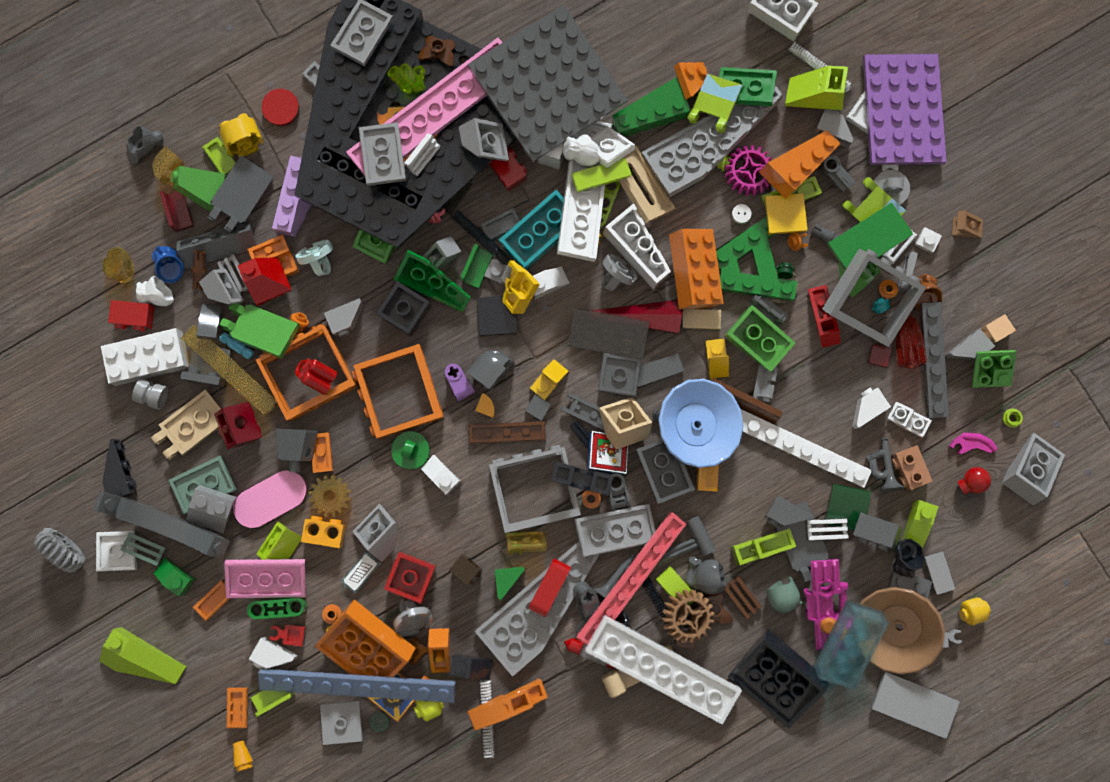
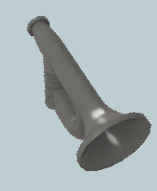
(890, 483)
(603, 591)

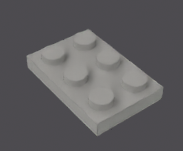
(362, 32)
(382, 154)

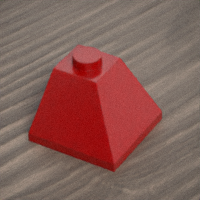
(264, 279)

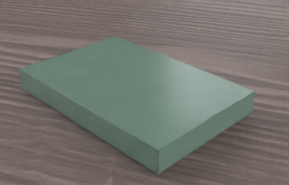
(210, 474)

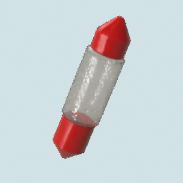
(578, 647)

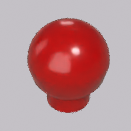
(975, 480)

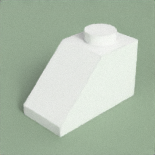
(550, 281)
(869, 407)
(440, 475)
(270, 654)

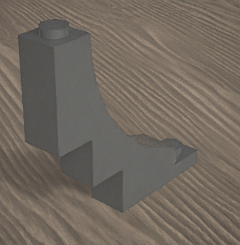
(162, 523)

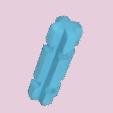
(236, 346)

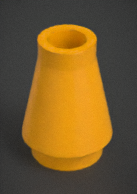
(242, 757)

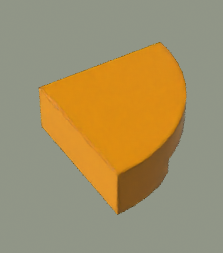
(485, 406)

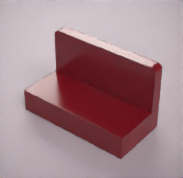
(176, 211)

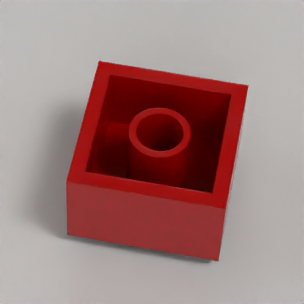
(410, 577)

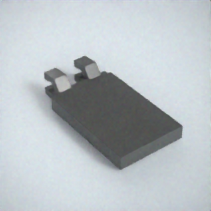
(239, 192)
(805, 549)

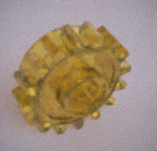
(320, 492)

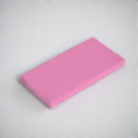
(265, 578)

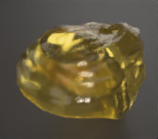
(118, 265)

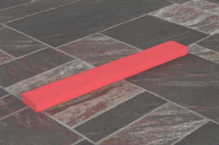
(634, 575)

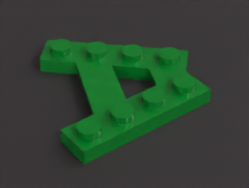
(767, 281)

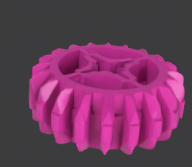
(734, 175)

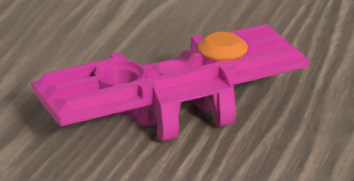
(821, 598)

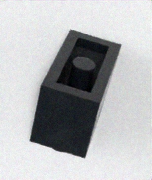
(470, 667)

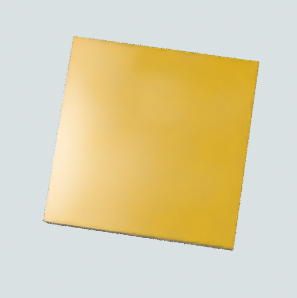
(785, 214)

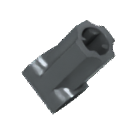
(838, 175)

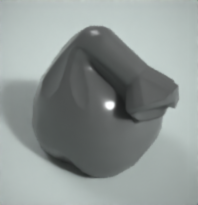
(706, 576)

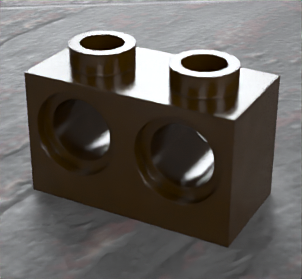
(466, 570)

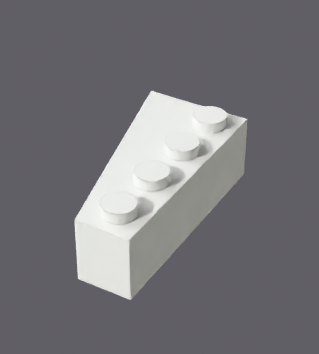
(637, 246)

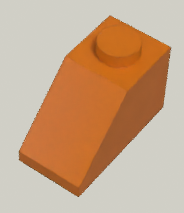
(439, 650)

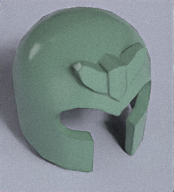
(783, 597)

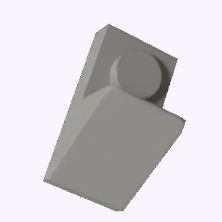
(498, 272)

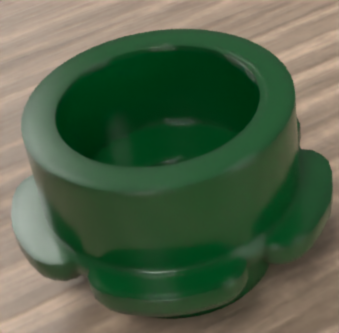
(785, 270)

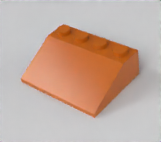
(364, 644)

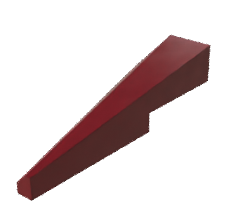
(662, 315)

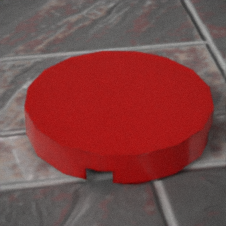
(280, 107)

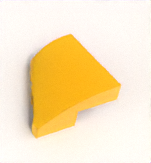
(519, 289)

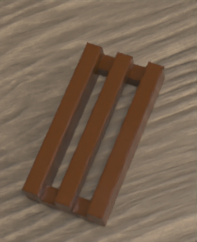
(752, 610)

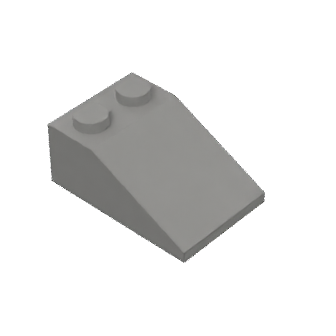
(1034, 470)

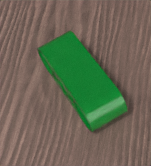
(266, 614)

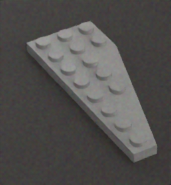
(700, 148)
(520, 634)

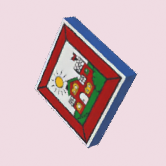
(604, 456)

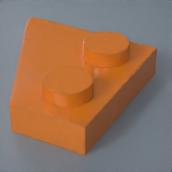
(691, 77)

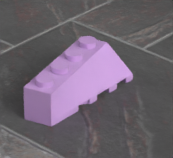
(290, 210)

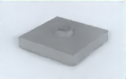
(341, 722)

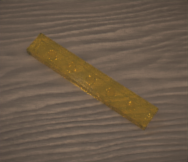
(230, 371)

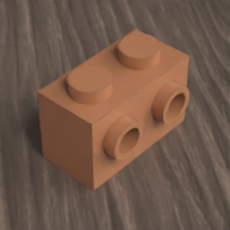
(911, 468)

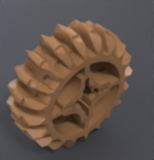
(674, 620)

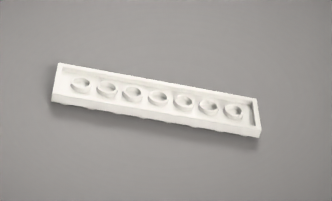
(581, 211)
(663, 669)

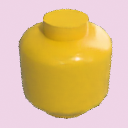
(974, 611)

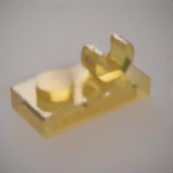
(526, 542)

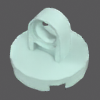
(316, 256)

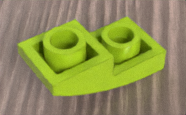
(672, 583)

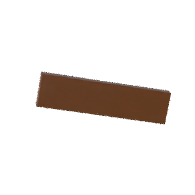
(753, 405)
(507, 432)

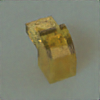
(164, 164)

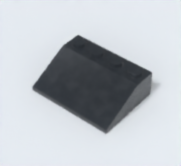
(778, 678)

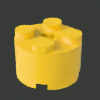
(240, 135)

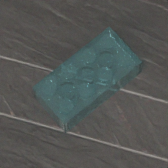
(850, 644)

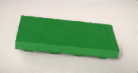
(877, 232)

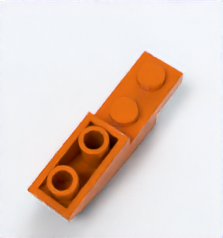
(507, 705)

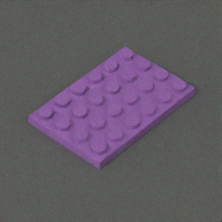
(904, 109)

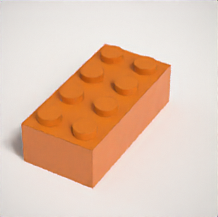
(696, 269)

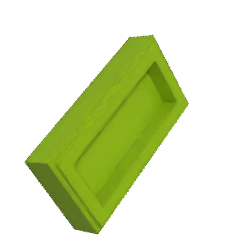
(217, 153)

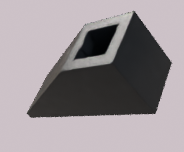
(117, 471)

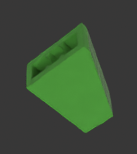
(197, 184)

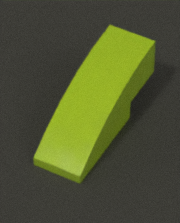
(763, 546)

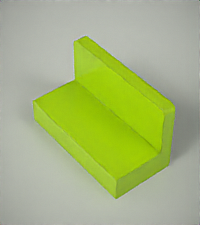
(279, 543)
(268, 699)

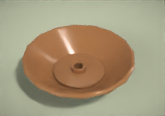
(920, 638)

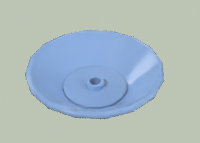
(717, 417)

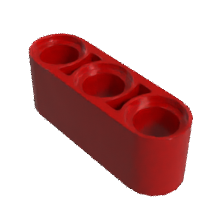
(549, 587)

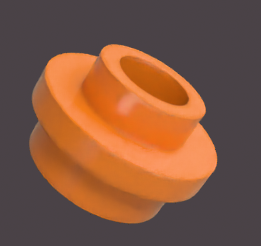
(882, 289)
(591, 505)
(327, 609)

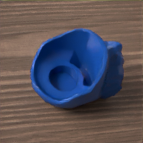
(167, 264)

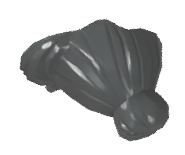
(142, 143)

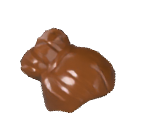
(931, 293)

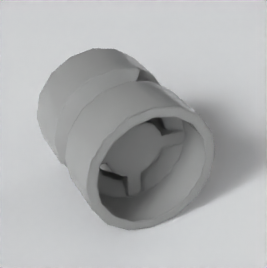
(148, 393)

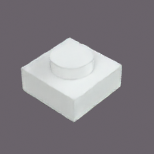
(928, 240)

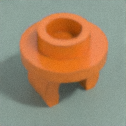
(795, 241)
(301, 319)

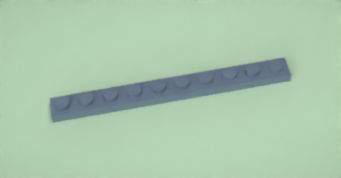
(357, 685)

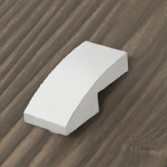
(909, 420)

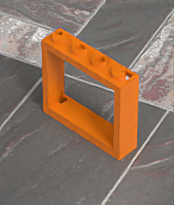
(312, 404)
(369, 409)

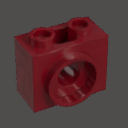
(244, 418)

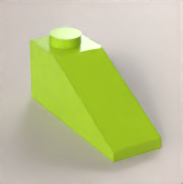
(920, 521)

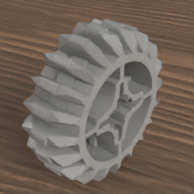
(59, 550)

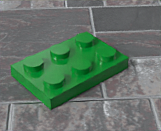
(757, 85)

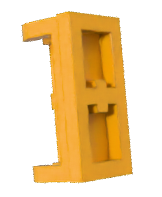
(707, 479)

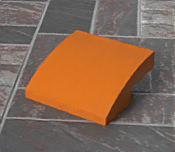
(276, 248)

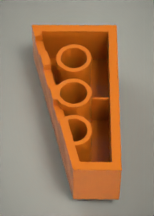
(795, 166)

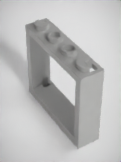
(848, 281)
(517, 460)

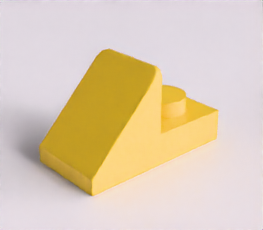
(717, 358)
(549, 379)

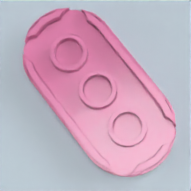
(270, 499)

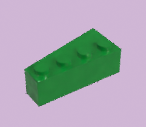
(653, 110)

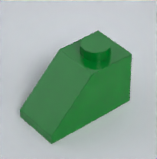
(174, 577)

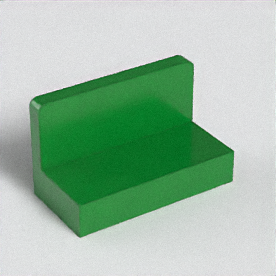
(476, 267)

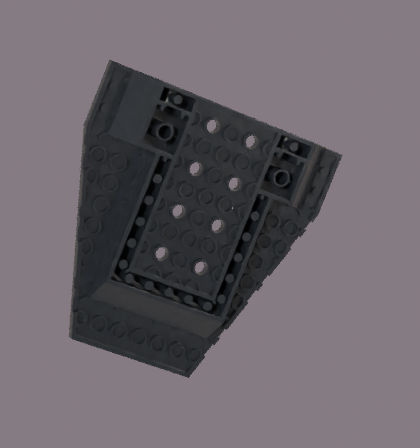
(350, 97)

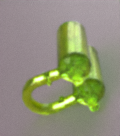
(407, 78)

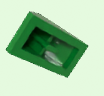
(506, 578)

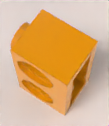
(323, 536)

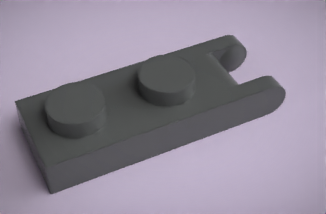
(584, 411)

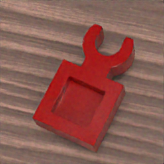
(291, 635)

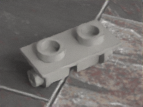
(763, 389)

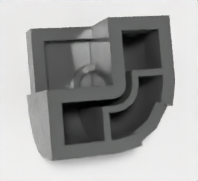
(490, 368)

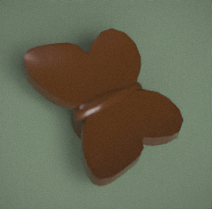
(439, 49)
(720, 613)

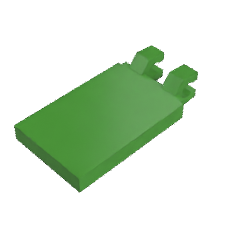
(261, 329)

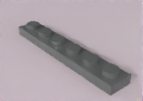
(935, 366)

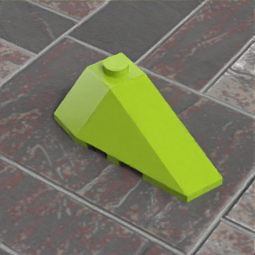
(136, 657)

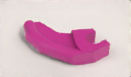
(971, 441)

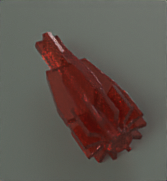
(910, 345)

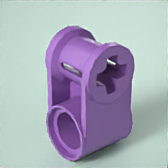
(460, 385)

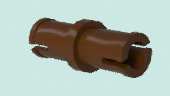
(198, 269)

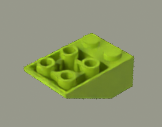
(818, 88)

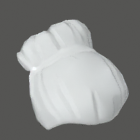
(582, 150)
(154, 292)

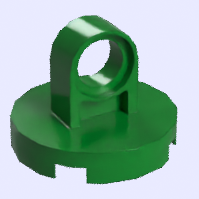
(410, 450)

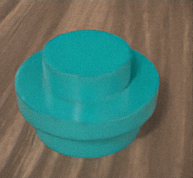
(880, 305)

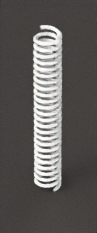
(813, 64)
(487, 688)

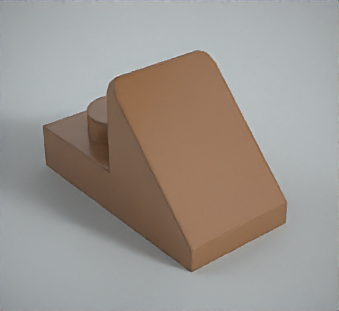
(967, 225)

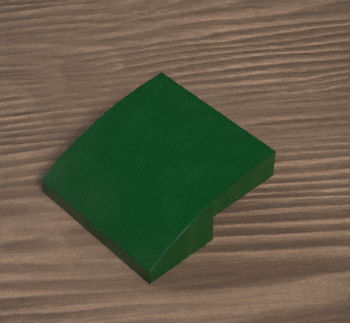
(847, 504)

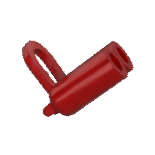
(315, 375)

